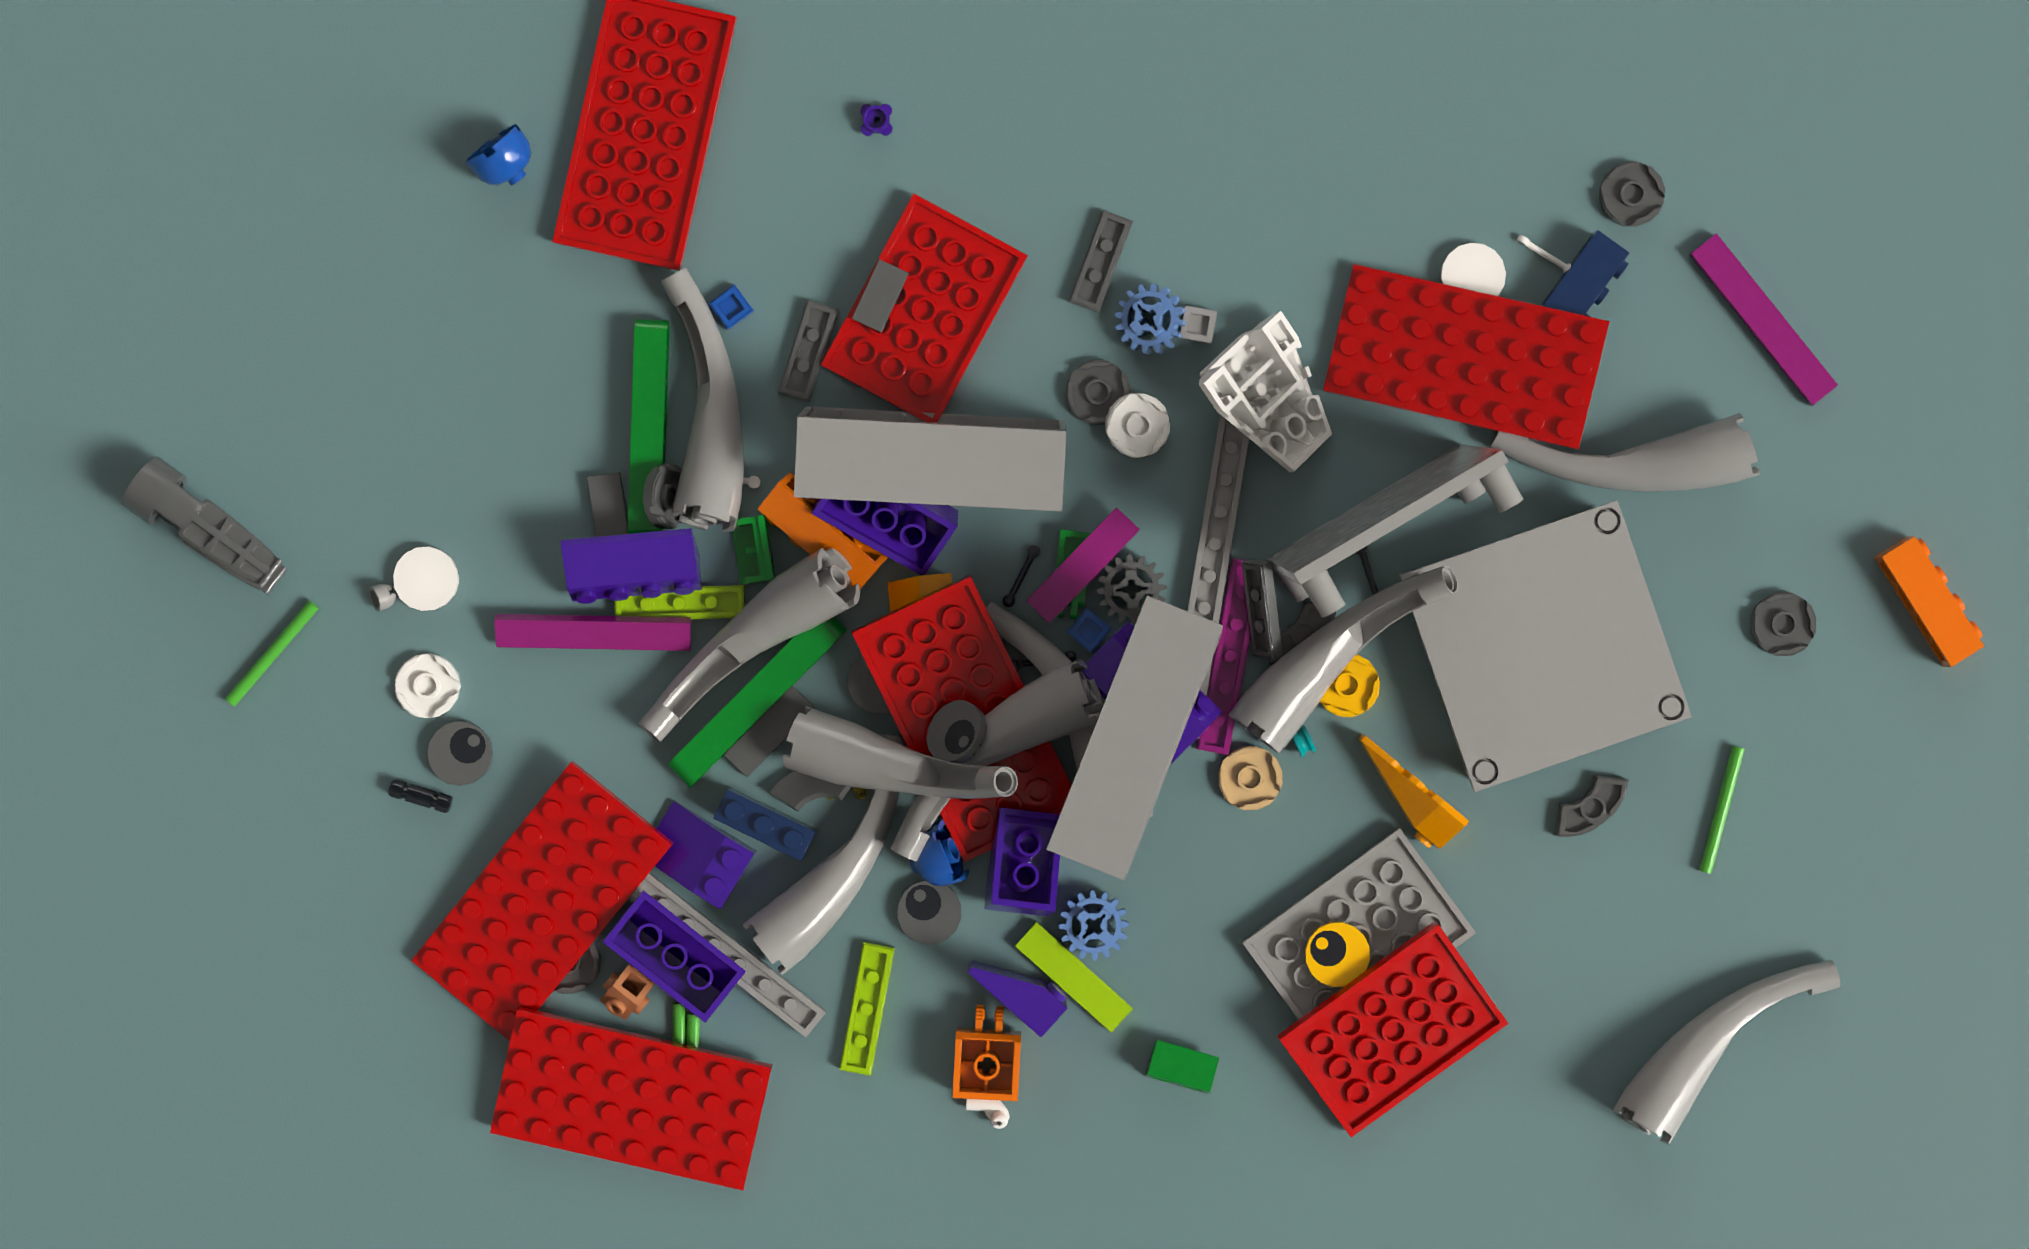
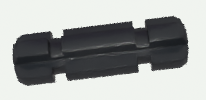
(420, 796)

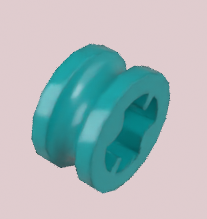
(1303, 742)

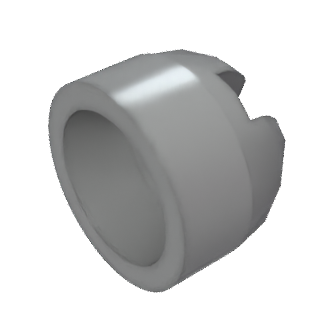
(380, 596)

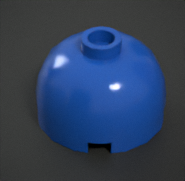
(501, 158)
(940, 858)

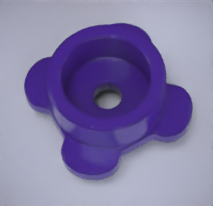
(869, 113)

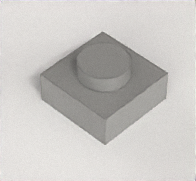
(1199, 324)

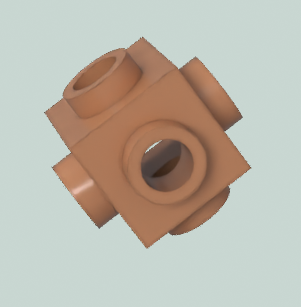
(626, 992)

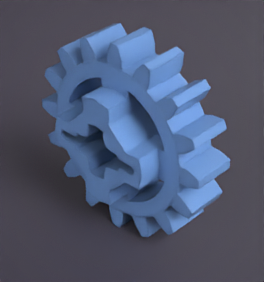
(1140, 327)
(1082, 914)

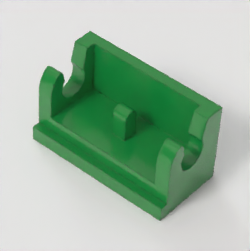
(753, 550)
(1182, 1066)

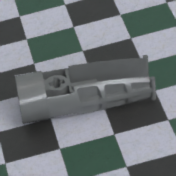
(203, 525)

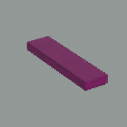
(1083, 565)

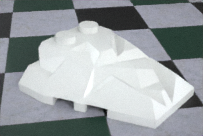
(1267, 393)

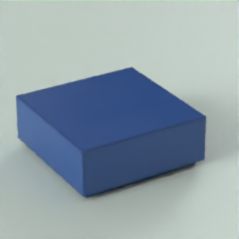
(731, 307)
(1089, 630)

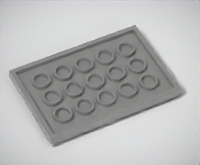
(1381, 893)

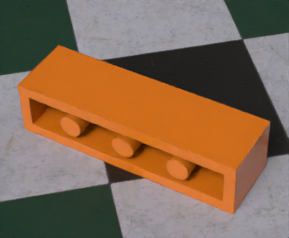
(812, 533)
(1929, 601)

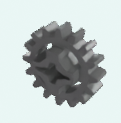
(1130, 573)

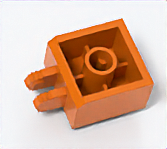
(1000, 1046)

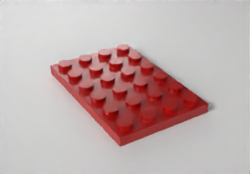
(940, 316)
(1392, 1029)

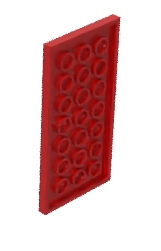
(644, 131)
(1466, 356)
(950, 652)
(542, 899)
(630, 1098)

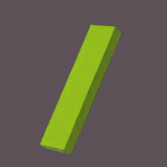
(701, 604)
(1073, 976)
(867, 1008)

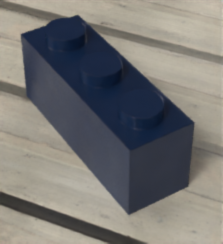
(1588, 275)
(765, 824)

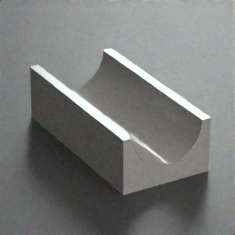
(921, 462)
(1135, 738)

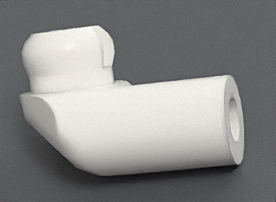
(993, 1109)

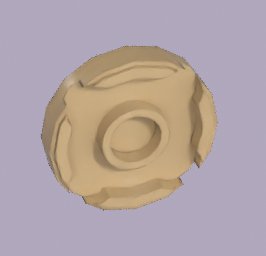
(1250, 777)

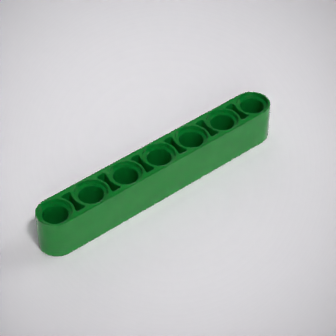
(647, 414)
(754, 700)

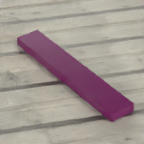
(1763, 319)
(593, 632)
(1228, 663)

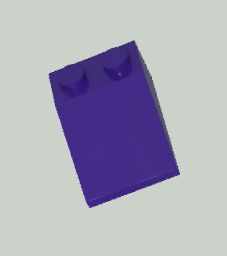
(702, 855)
(1020, 869)
(1026, 996)

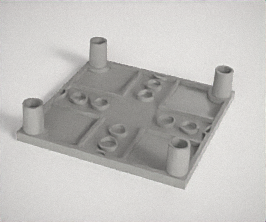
(1461, 470)
(1549, 648)

